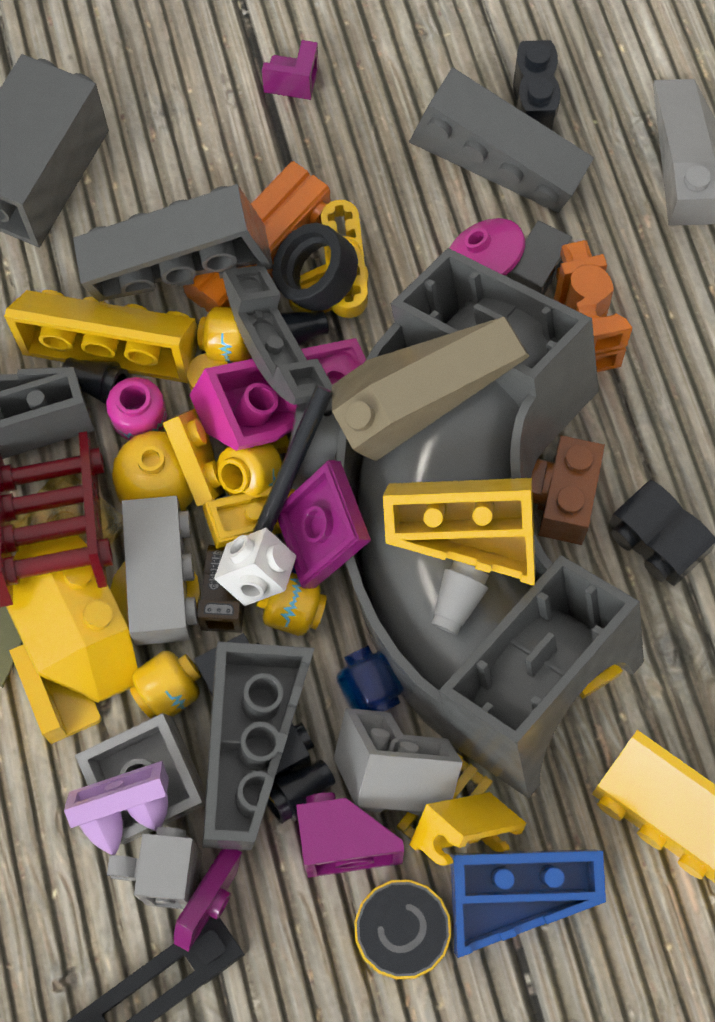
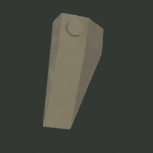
(415, 386)

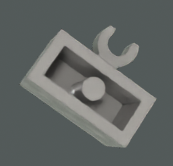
(165, 868)

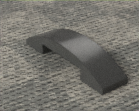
(267, 336)

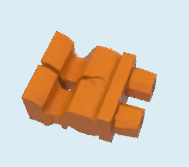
(589, 290)

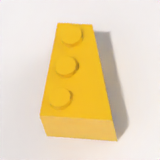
(466, 522)

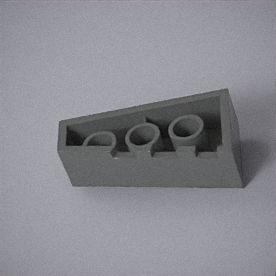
(500, 143)
(172, 245)
(250, 722)

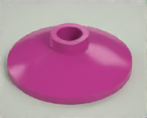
(493, 243)

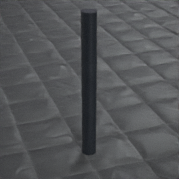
(294, 459)

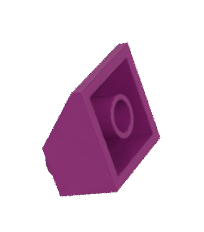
(343, 837)

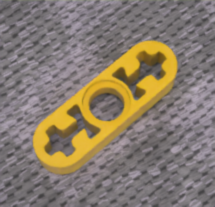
(353, 235)

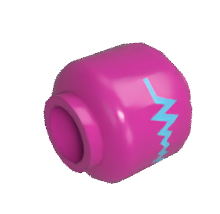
(136, 407)

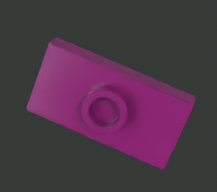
(208, 899)

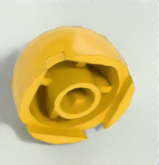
(149, 469)

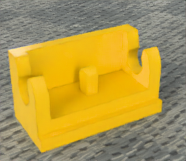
(464, 822)

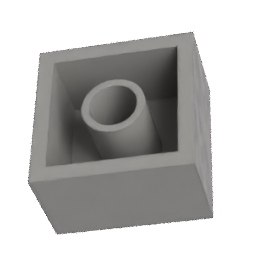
(142, 746)

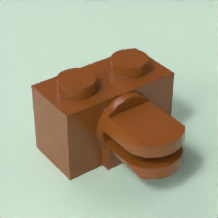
(567, 489)

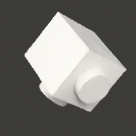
(255, 566)

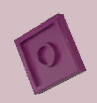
(322, 524)

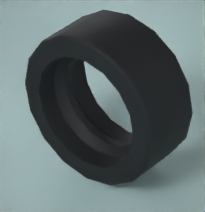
(296, 250)

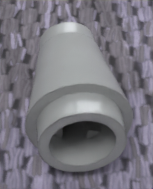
(458, 596)

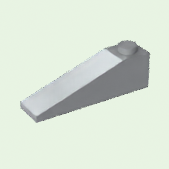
(686, 151)

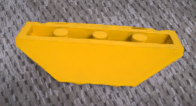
(73, 627)

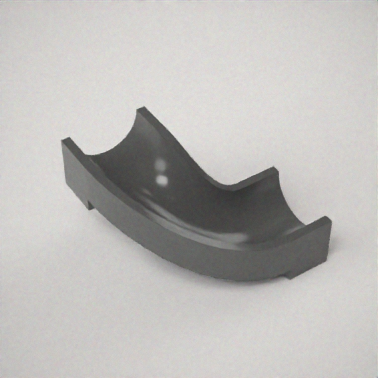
(524, 646)

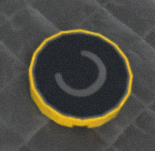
(402, 929)

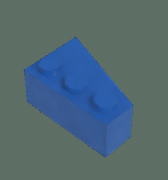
(517, 891)

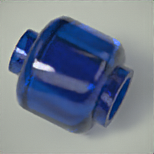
(369, 681)

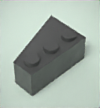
(40, 409)

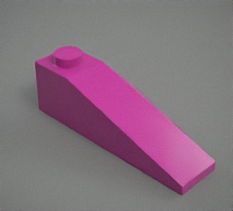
(245, 410)

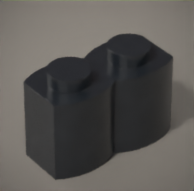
(535, 81)
(662, 533)

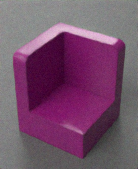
(292, 75)

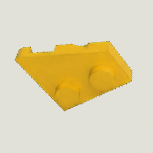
(194, 455)

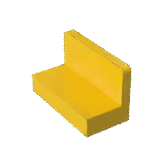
(56, 708)

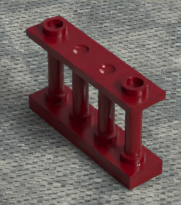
(98, 550)

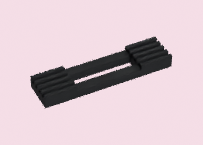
(209, 956)

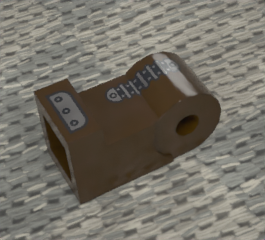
(218, 608)

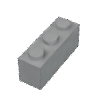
(158, 570)

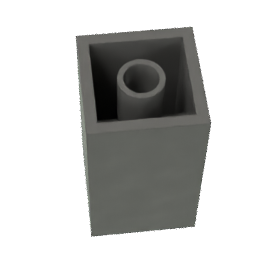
(47, 140)

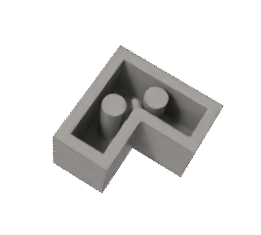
(393, 768)

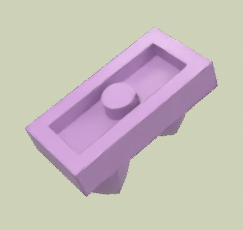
(100, 805)

